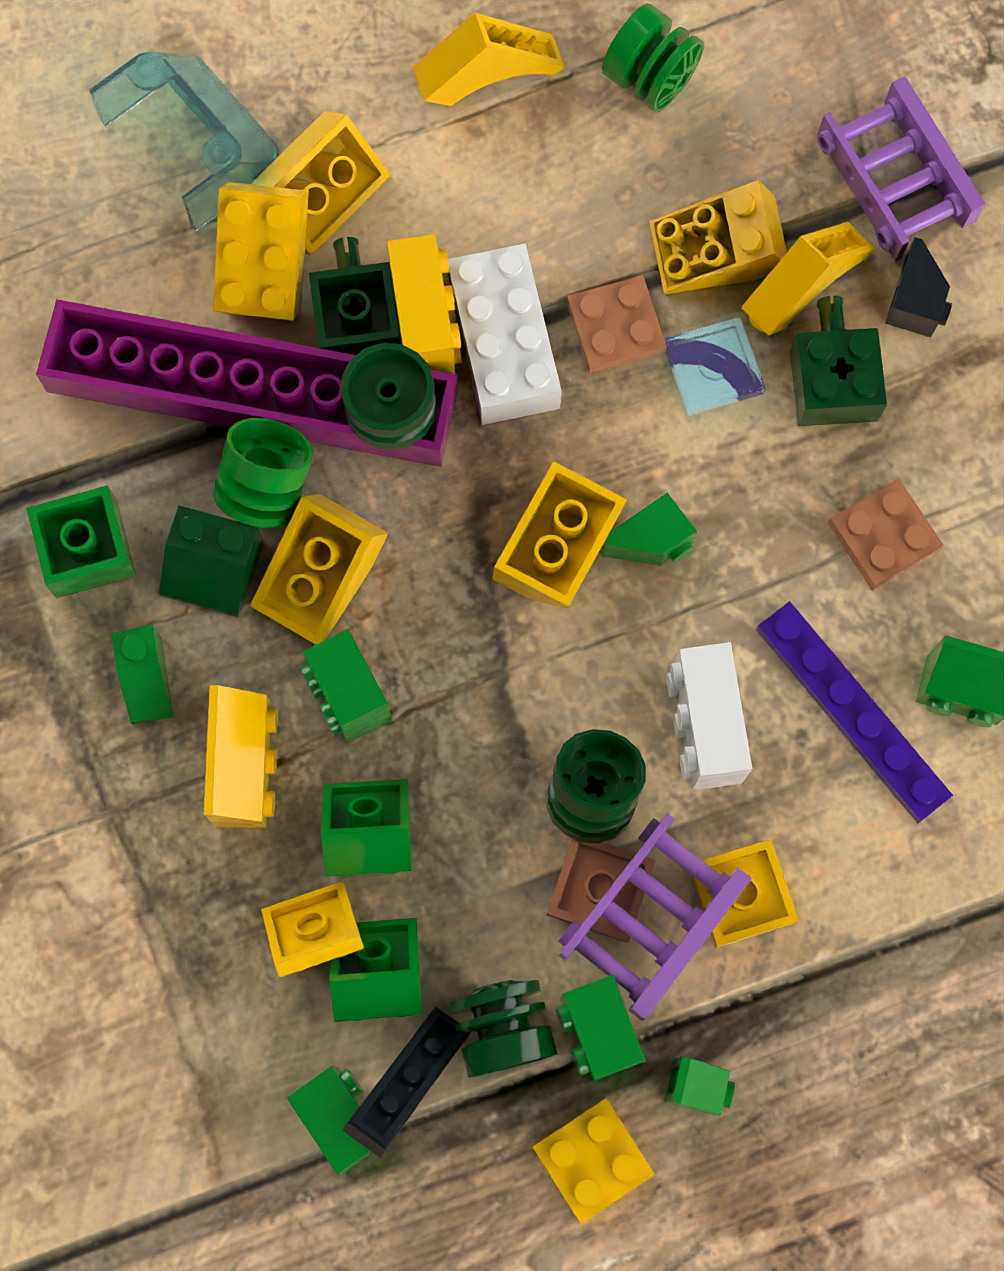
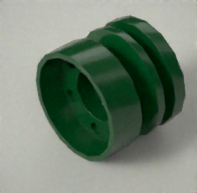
(595, 785)
(503, 1027)

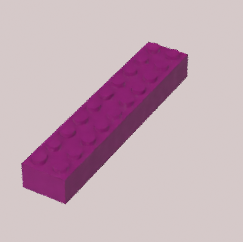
(215, 376)

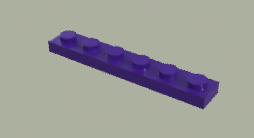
(854, 712)

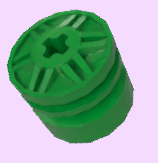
(652, 57)
(262, 472)

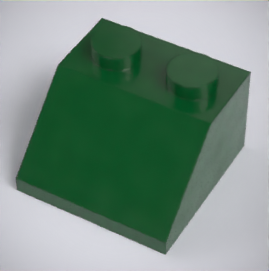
(209, 561)

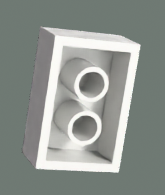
(709, 717)

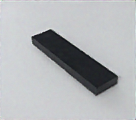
(406, 1083)

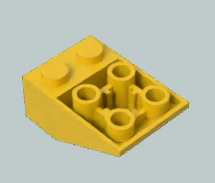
(719, 240)

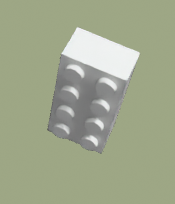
(504, 334)

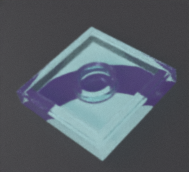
(714, 366)

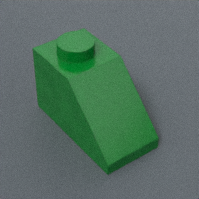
(652, 535)
(142, 674)
(699, 1086)

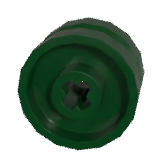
(389, 396)

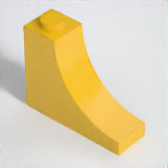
(481, 54)
(803, 274)

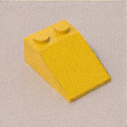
(318, 567)

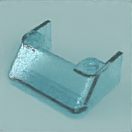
(239, 143)

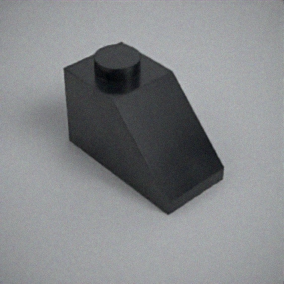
(920, 293)

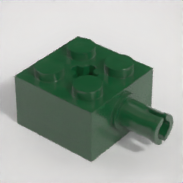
(349, 291)
(832, 354)

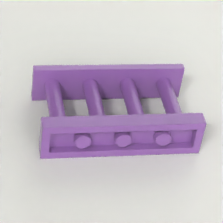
(920, 138)
(695, 921)

